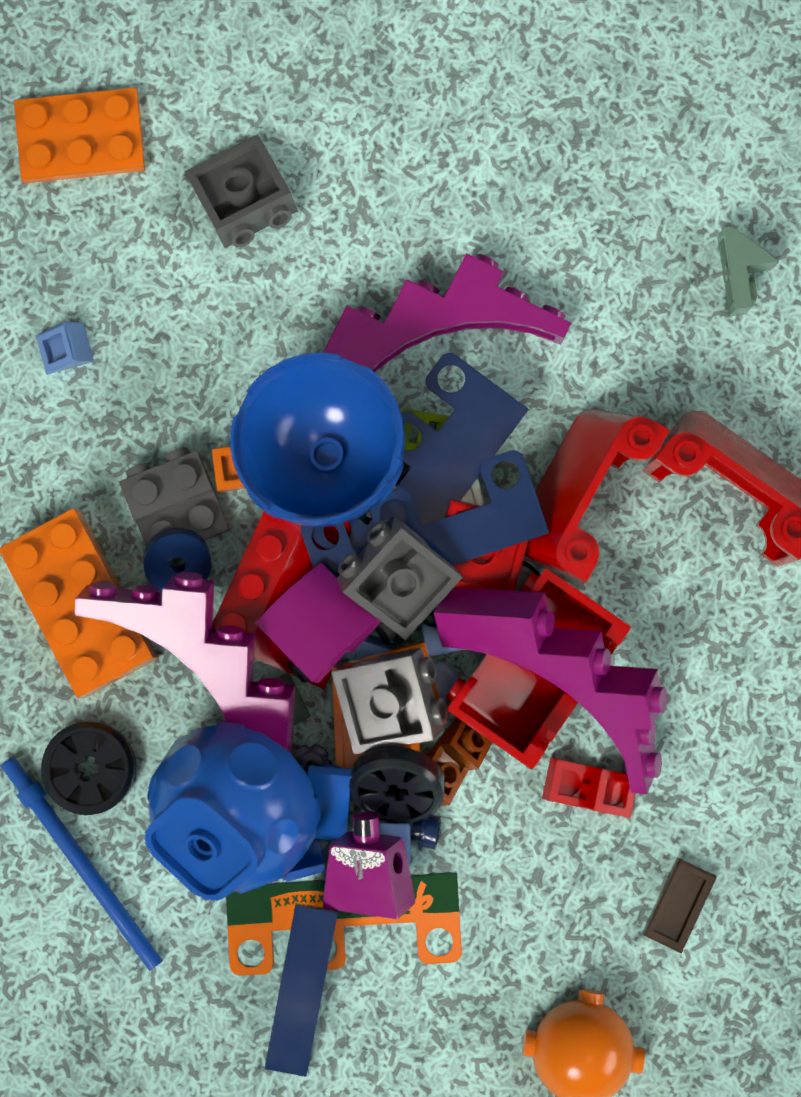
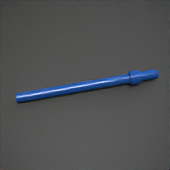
(32, 796)

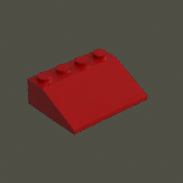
(266, 571)

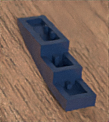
(301, 989)

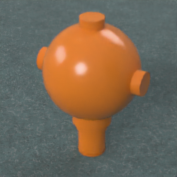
(583, 1048)

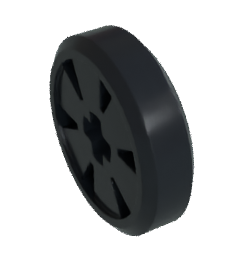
(73, 747)
(397, 784)

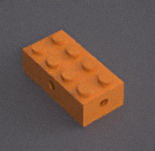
(51, 571)

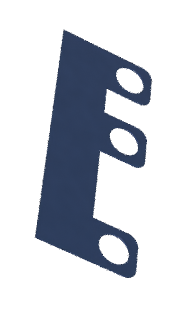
(506, 521)

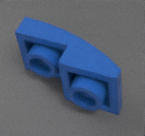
(333, 789)

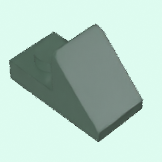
(738, 258)

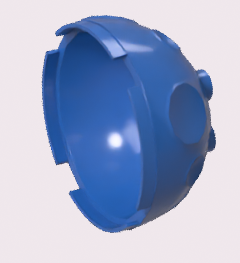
(318, 440)

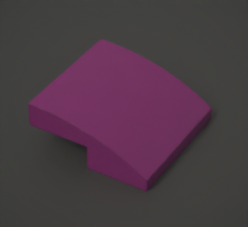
(316, 623)

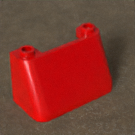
(703, 441)
(571, 480)
(517, 705)

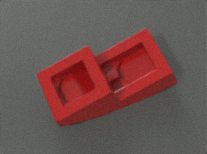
(588, 788)

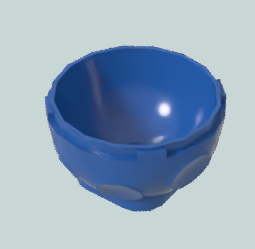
(229, 811)

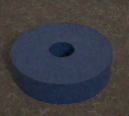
(172, 544)

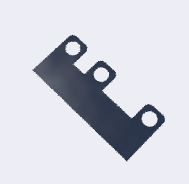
(448, 459)

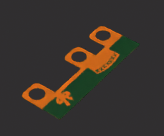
(272, 907)

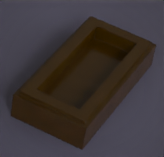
(679, 905)

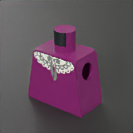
(368, 872)

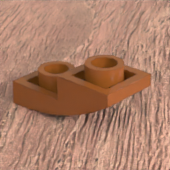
(456, 753)

